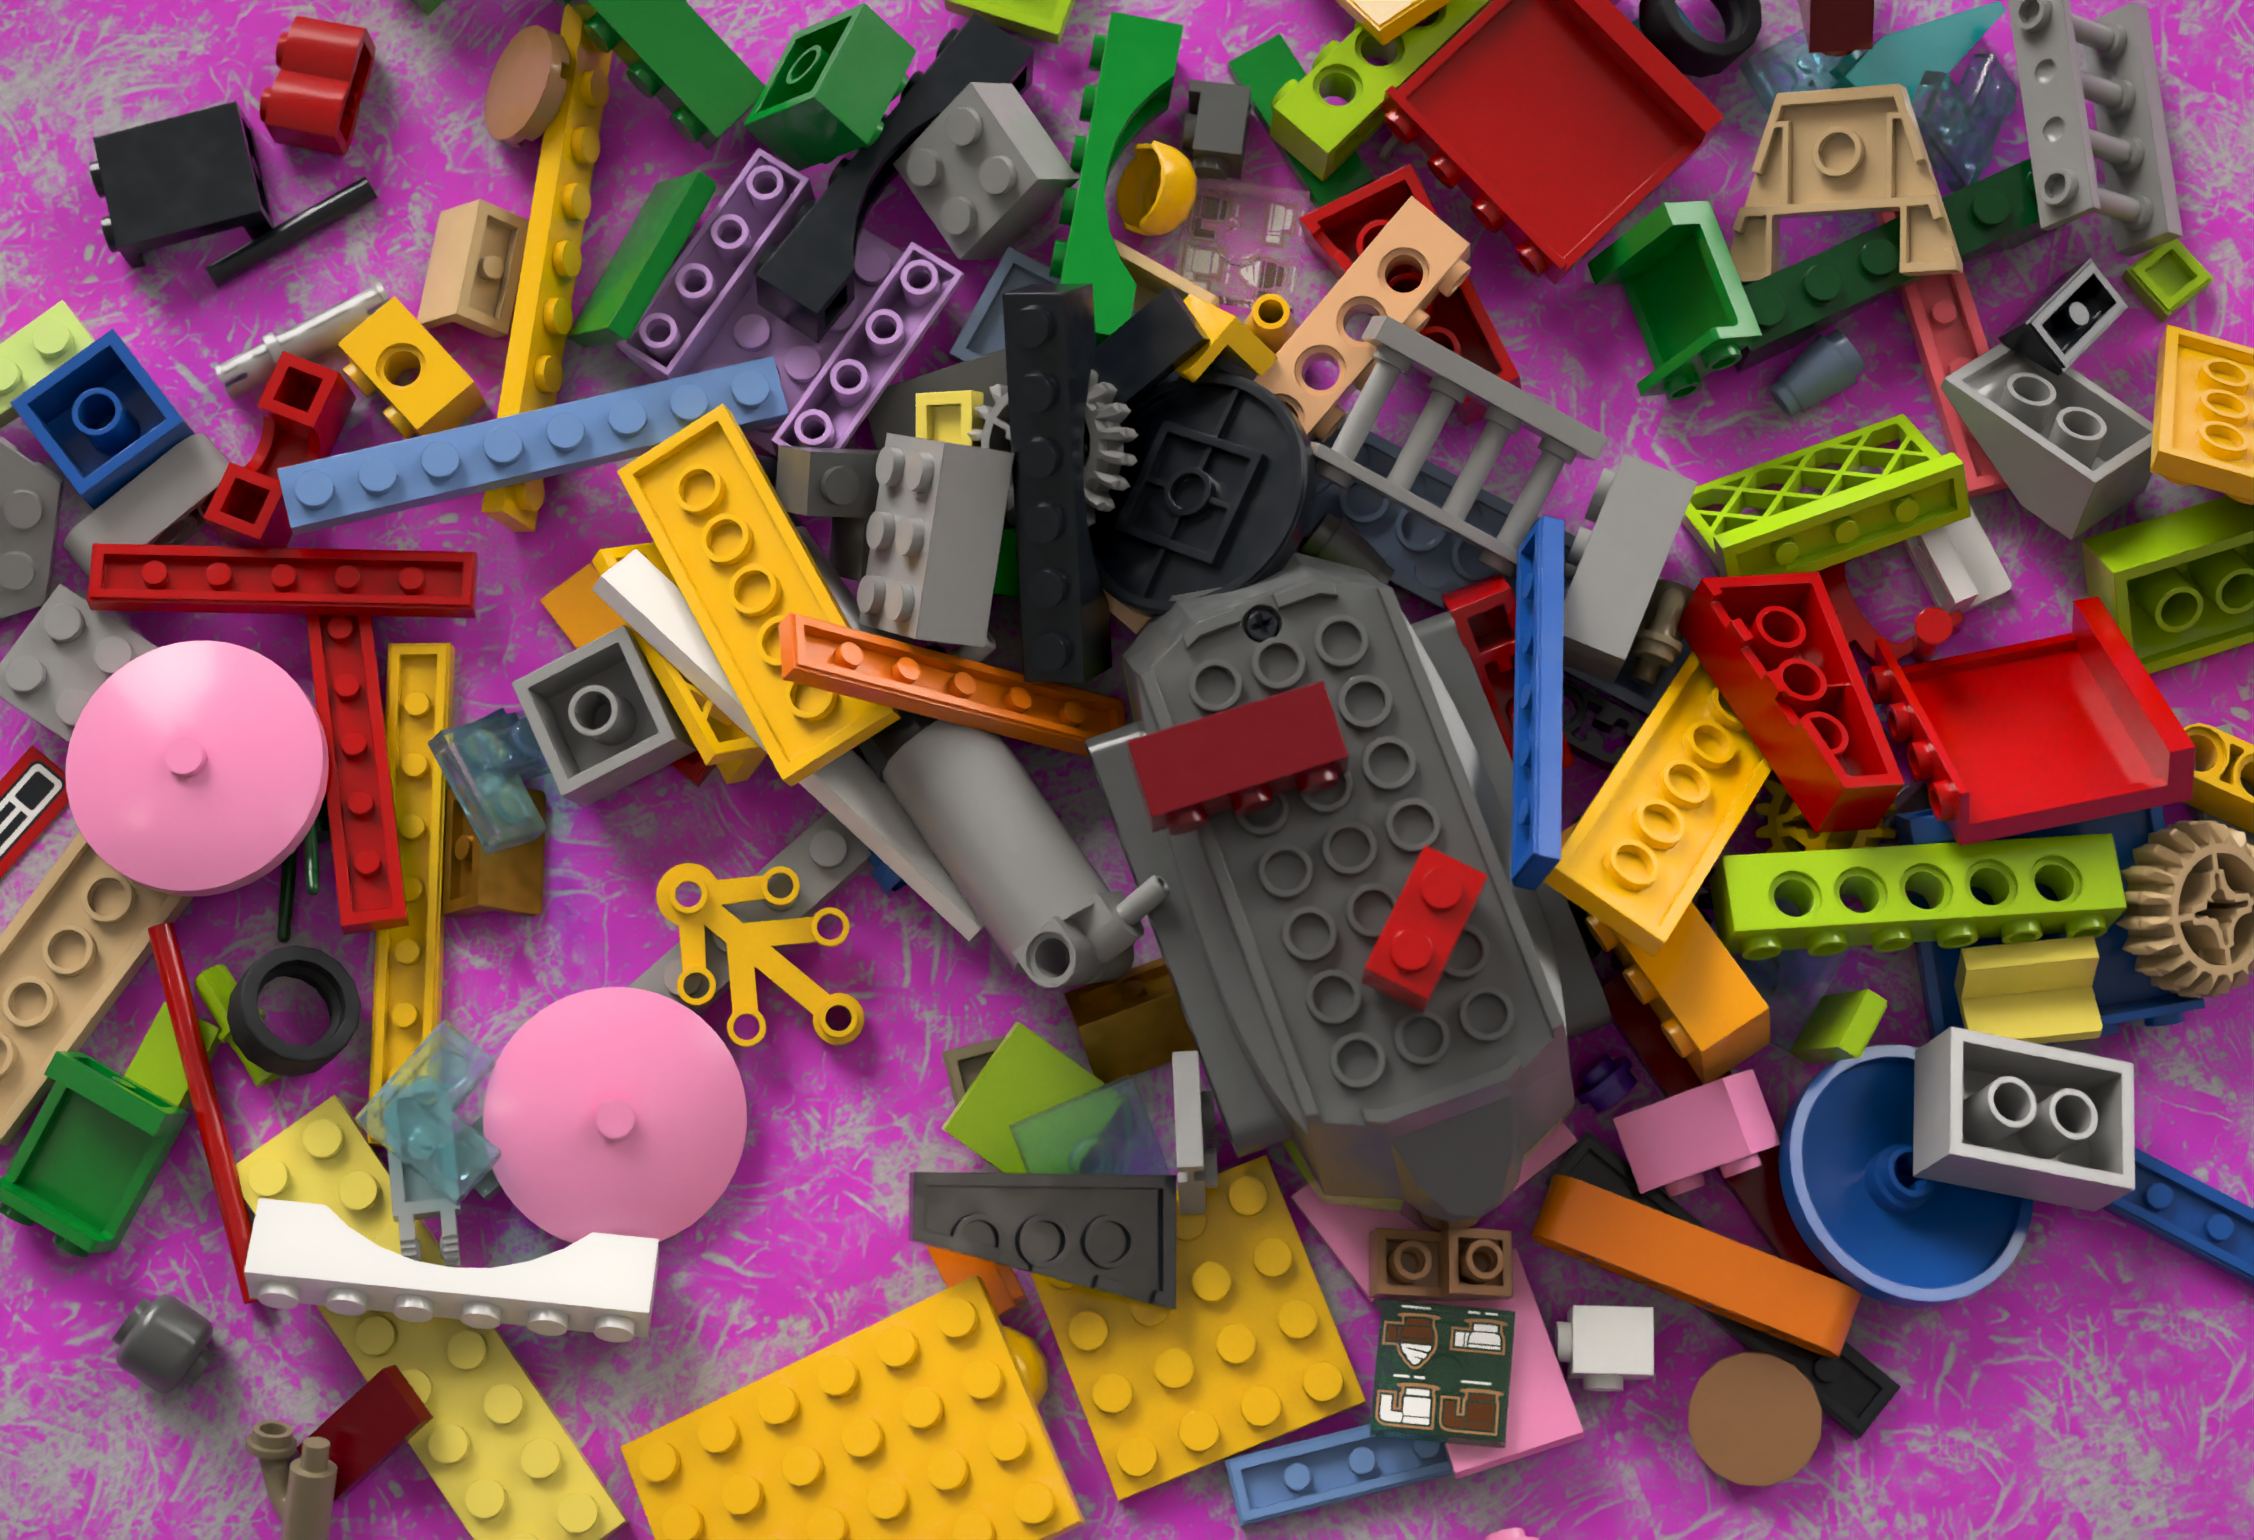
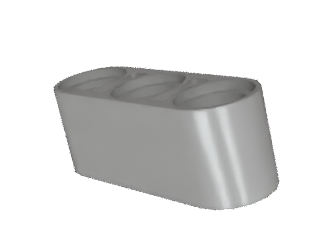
(158, 505)

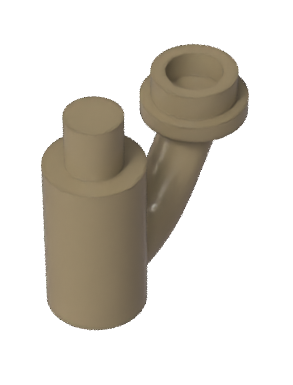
(1658, 635)
(305, 1491)

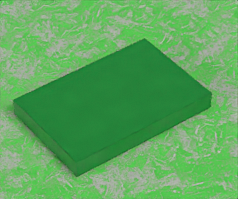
(642, 260)

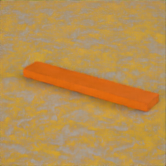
(943, 685)

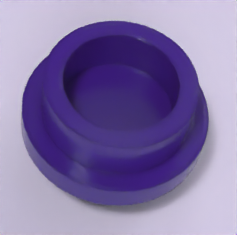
(1605, 1082)

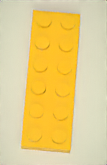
(741, 577)
(1663, 813)

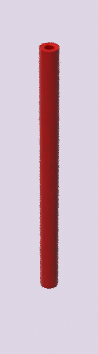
(203, 1097)

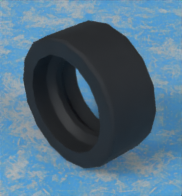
(1692, 53)
(316, 970)

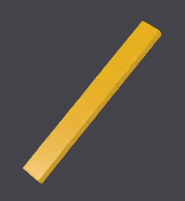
(411, 956)

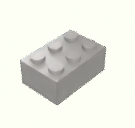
(934, 540)
(1619, 562)
(2023, 1119)

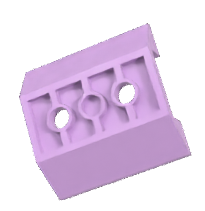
(712, 319)

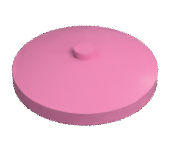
(197, 768)
(615, 1116)

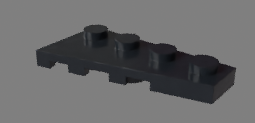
(1069, 1227)

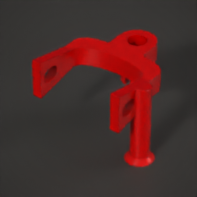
(1931, 624)

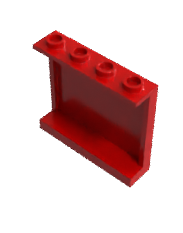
(1552, 123)
(2036, 731)

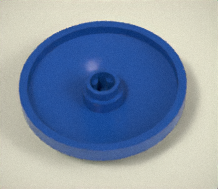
(1861, 1208)

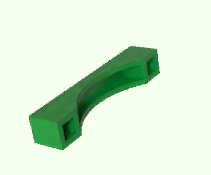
(1132, 90)

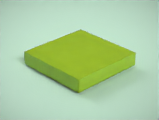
(1014, 1084)

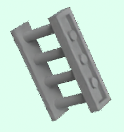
(2128, 118)
(1451, 383)

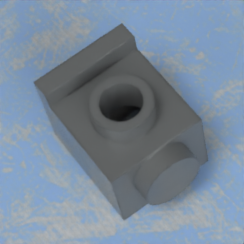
(1217, 128)

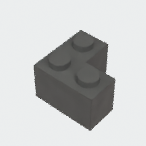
(833, 485)

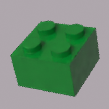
(831, 88)

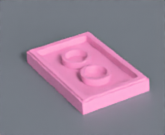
(1539, 1400)

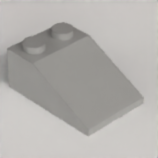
(2053, 438)

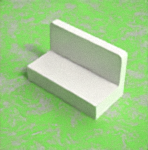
(1958, 565)

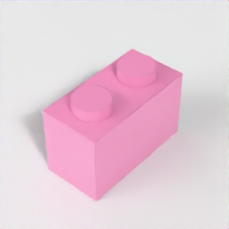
(1698, 1131)

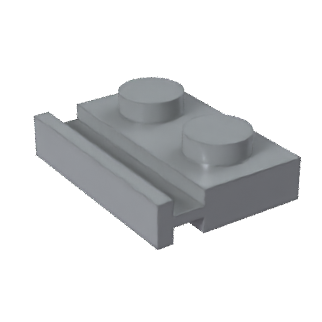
(1192, 1115)

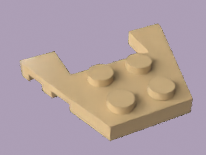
(1840, 157)

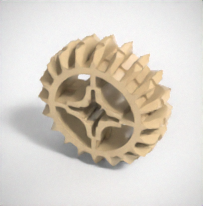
(2192, 909)

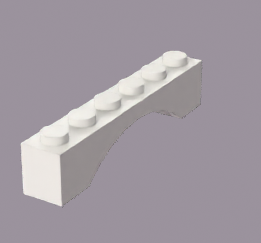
(316, 1259)

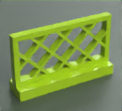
(1851, 517)

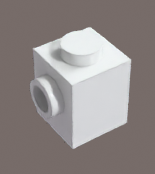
(1606, 1345)

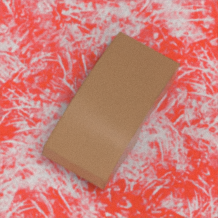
(1440, 1264)

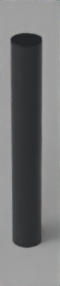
(291, 232)

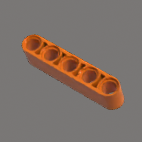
(1696, 1265)

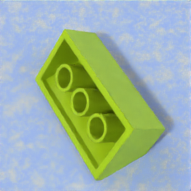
(2178, 581)

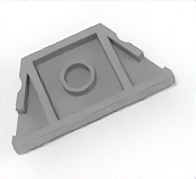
(28, 530)

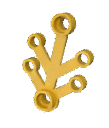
(752, 946)

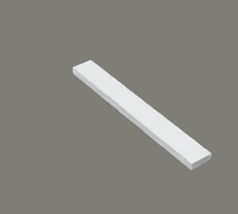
(843, 786)

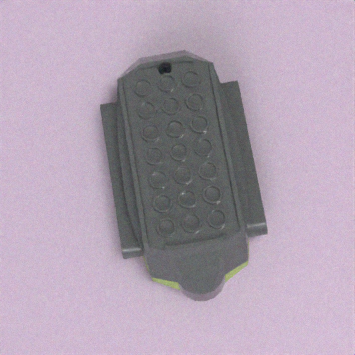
(1289, 901)

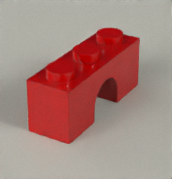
(301, 422)

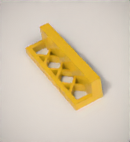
(710, 729)

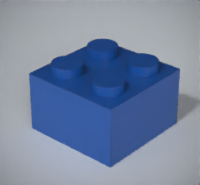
(101, 418)

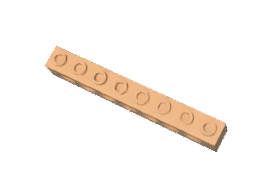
(1409, 238)

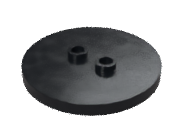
(1213, 494)

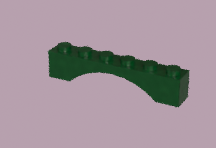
(1851, 275)

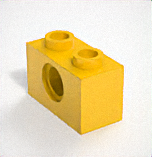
(396, 342)

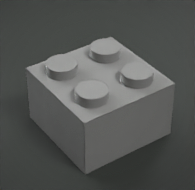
(985, 171)
(602, 718)

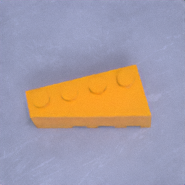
(1696, 992)

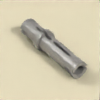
(303, 340)

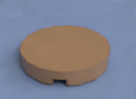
(526, 86)
(1755, 1418)

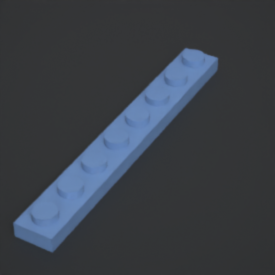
(523, 446)

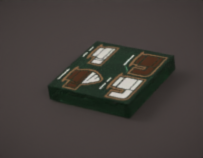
(1443, 1373)

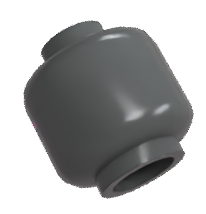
(164, 1343)

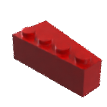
(1457, 322)
(1797, 693)

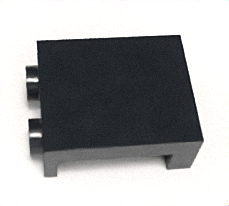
(180, 181)

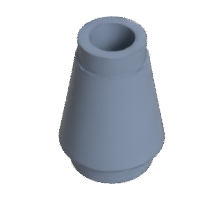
(1818, 373)

